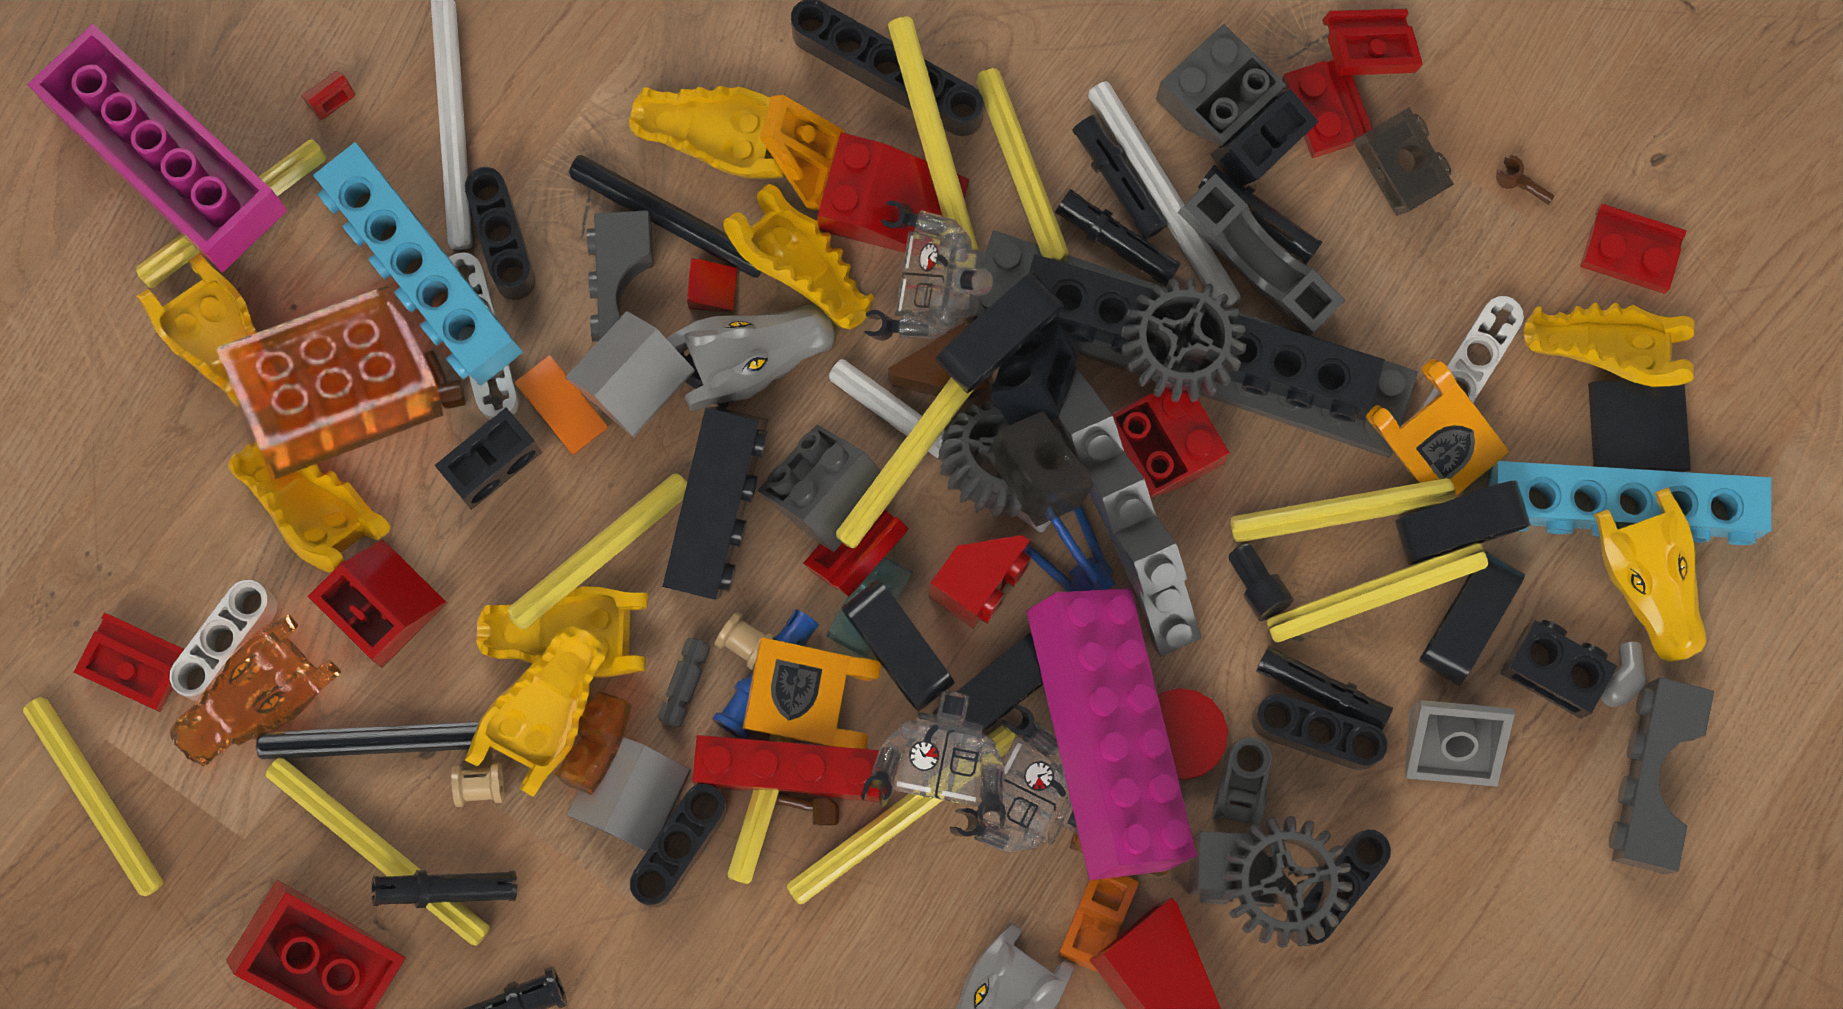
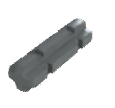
(684, 682)

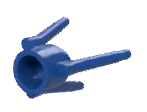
(1087, 573)

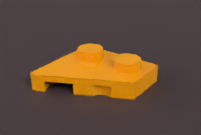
(801, 146)

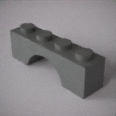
(622, 252)
(1279, 277)
(1647, 829)

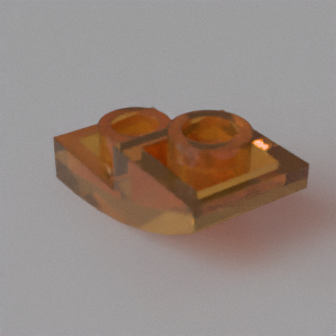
(601, 734)

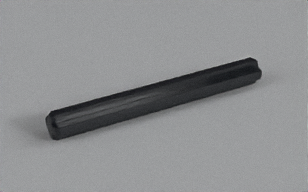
(660, 212)
(365, 740)

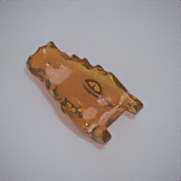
(255, 691)

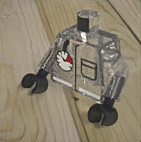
(938, 277)
(942, 760)
(1034, 793)

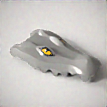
(748, 352)
(1011, 979)

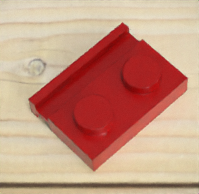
(1372, 42)
(1333, 103)
(1633, 248)
(848, 566)
(129, 662)

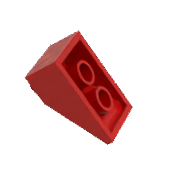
(863, 180)
(312, 955)

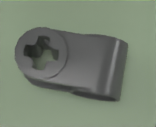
(1243, 786)

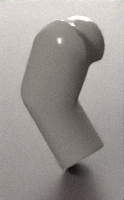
(1629, 678)

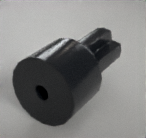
(1264, 592)

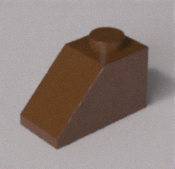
(923, 373)

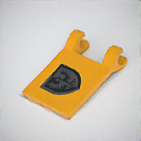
(1443, 437)
(800, 693)

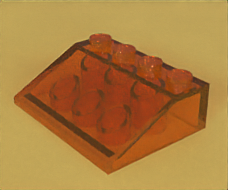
(330, 382)

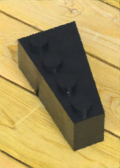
(715, 502)

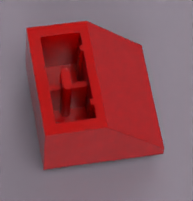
(1169, 441)
(975, 575)
(377, 601)

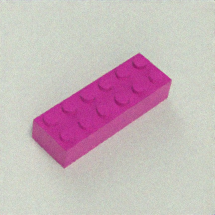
(158, 147)
(1110, 733)

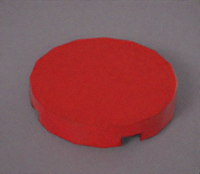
(1194, 731)

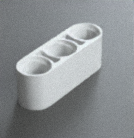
(226, 616)

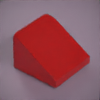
(329, 95)
(711, 286)

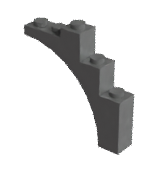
(1127, 512)

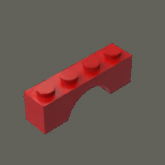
(784, 767)

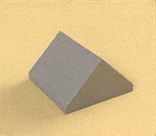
(631, 373)
(1457, 742)
(633, 795)

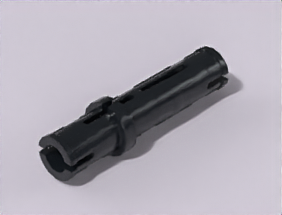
(1109, 157)
(1110, 233)
(1304, 244)
(1324, 689)
(440, 888)

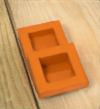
(560, 404)
(1097, 918)

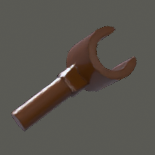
(1521, 180)
(451, 392)
(824, 810)

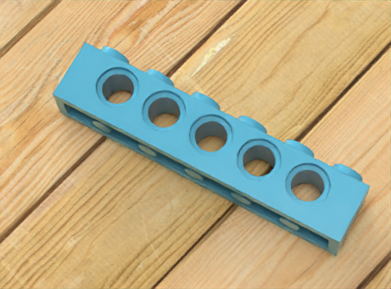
(354, 175)
(1743, 497)

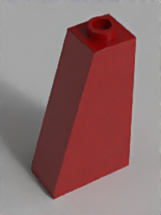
(1157, 964)

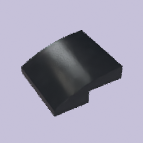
(1639, 426)

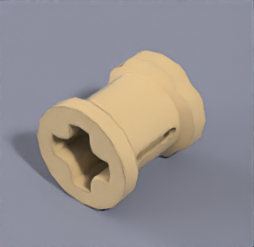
(741, 638)
(477, 784)

